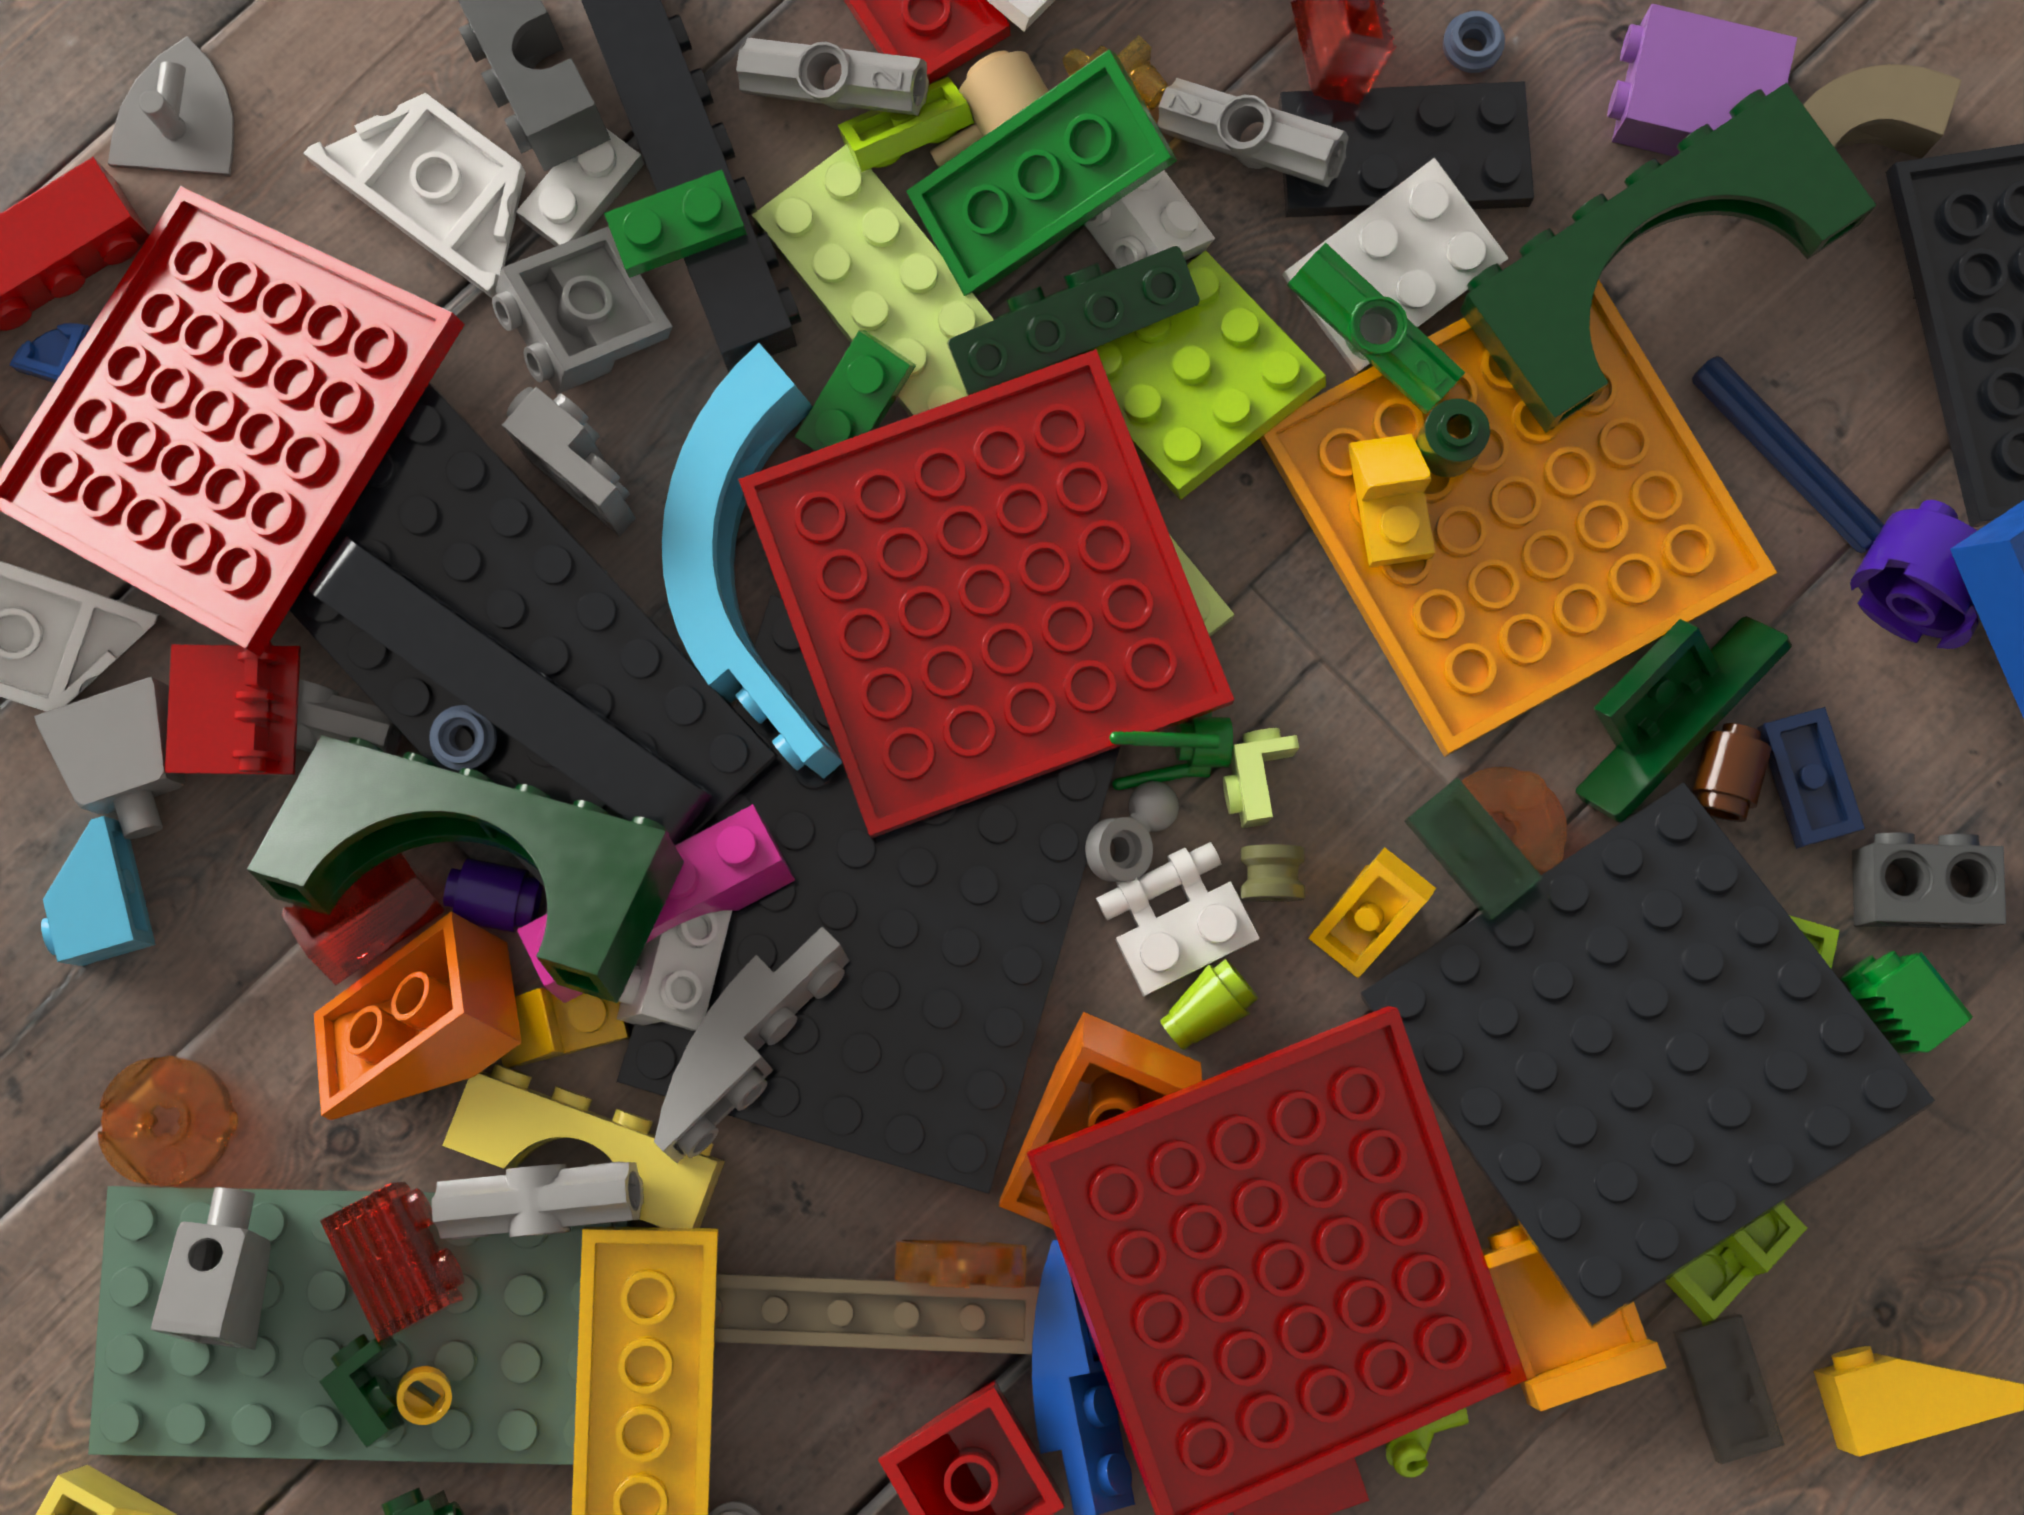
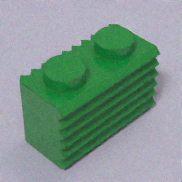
(1906, 1001)

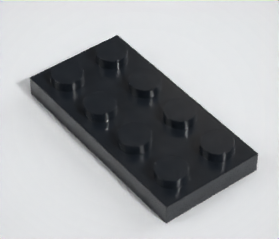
(1469, 128)

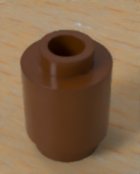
(1731, 771)

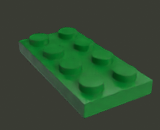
(1041, 174)

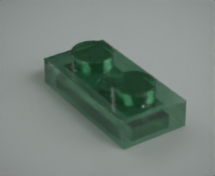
(1473, 849)

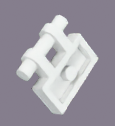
(1187, 936)

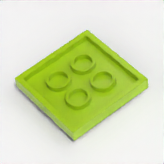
(1206, 380)

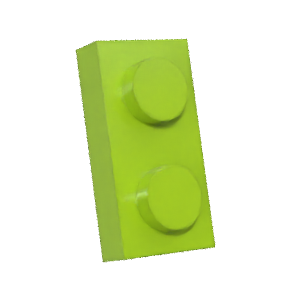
(883, 137)

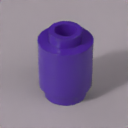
(493, 895)

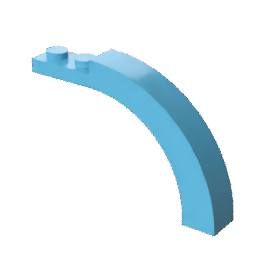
(700, 528)

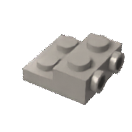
(577, 310)
(563, 447)

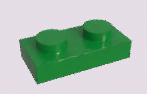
(675, 223)
(856, 393)

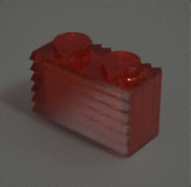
(1343, 45)
(366, 920)
(394, 1259)

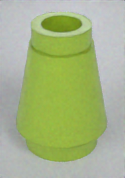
(1209, 1004)

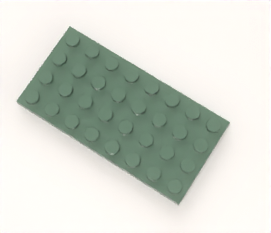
(502, 1347)

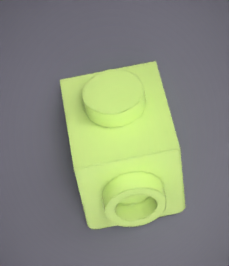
(1247, 787)

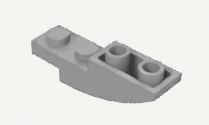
(722, 1059)

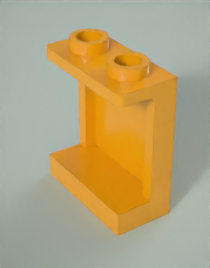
(1553, 1339)

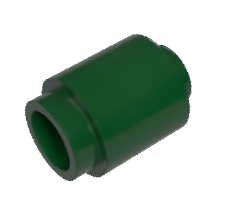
(1444, 453)

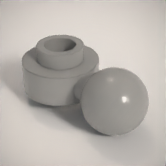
(1151, 809)

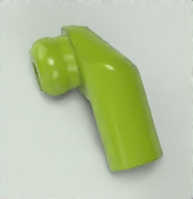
(1409, 1451)

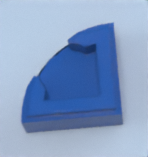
(49, 352)

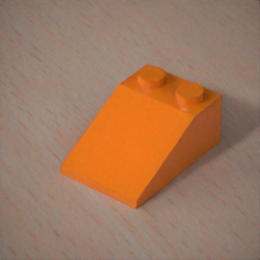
(418, 1020)
(1095, 1079)

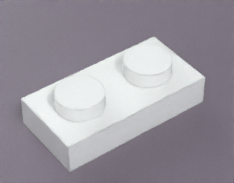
(580, 191)

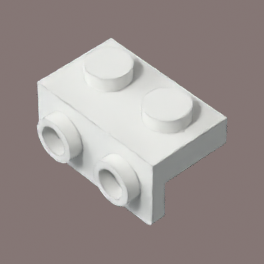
(1149, 222)
(676, 974)

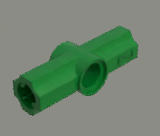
(1344, 297)

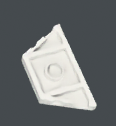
(433, 183)
(59, 637)

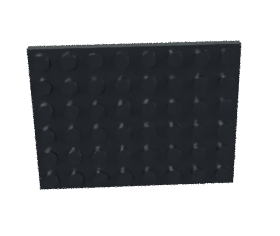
(944, 941)

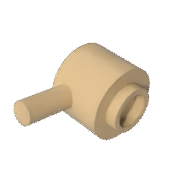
(995, 92)

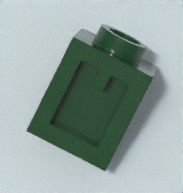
(364, 1401)

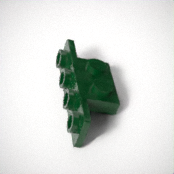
(1073, 320)
(1672, 705)

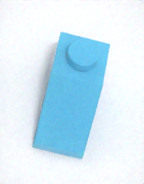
(97, 900)

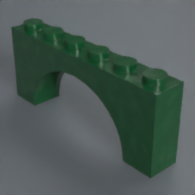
(1758, 167)
(366, 805)

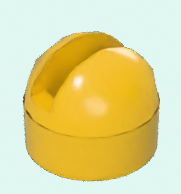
(417, 1406)

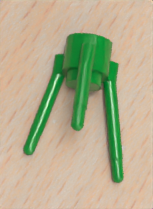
(1200, 741)

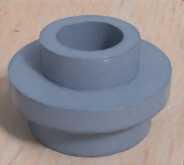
(1477, 26)
(443, 738)

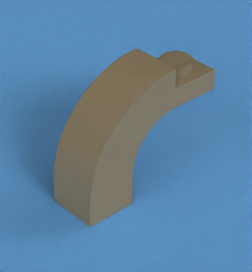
(1886, 107)

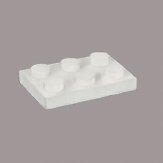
(1413, 247)

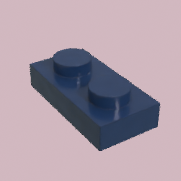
(1811, 778)

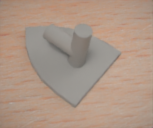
(176, 117)

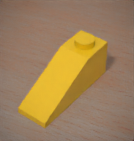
(1895, 1401)

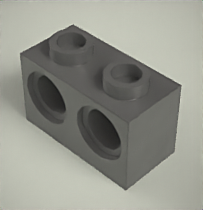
(1928, 893)

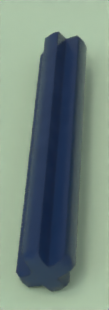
(1788, 453)

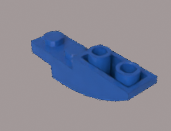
(1074, 1398)

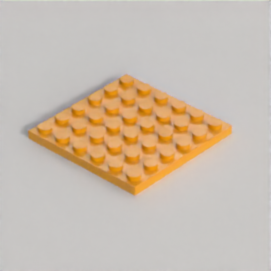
(1545, 549)

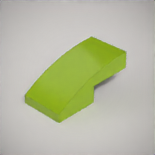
(1723, 1272)

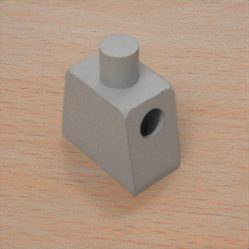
(115, 752)
(209, 1297)

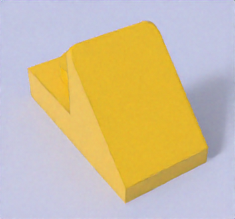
(1392, 499)
(1371, 912)
(561, 1028)

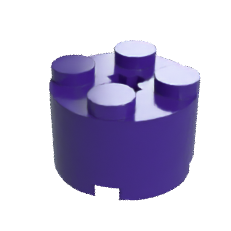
(1913, 579)

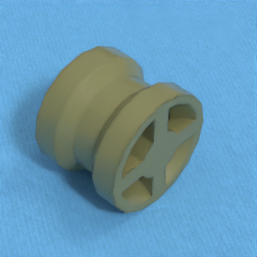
(1272, 873)

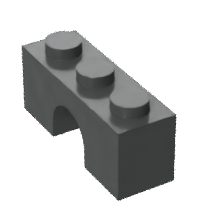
(549, 104)

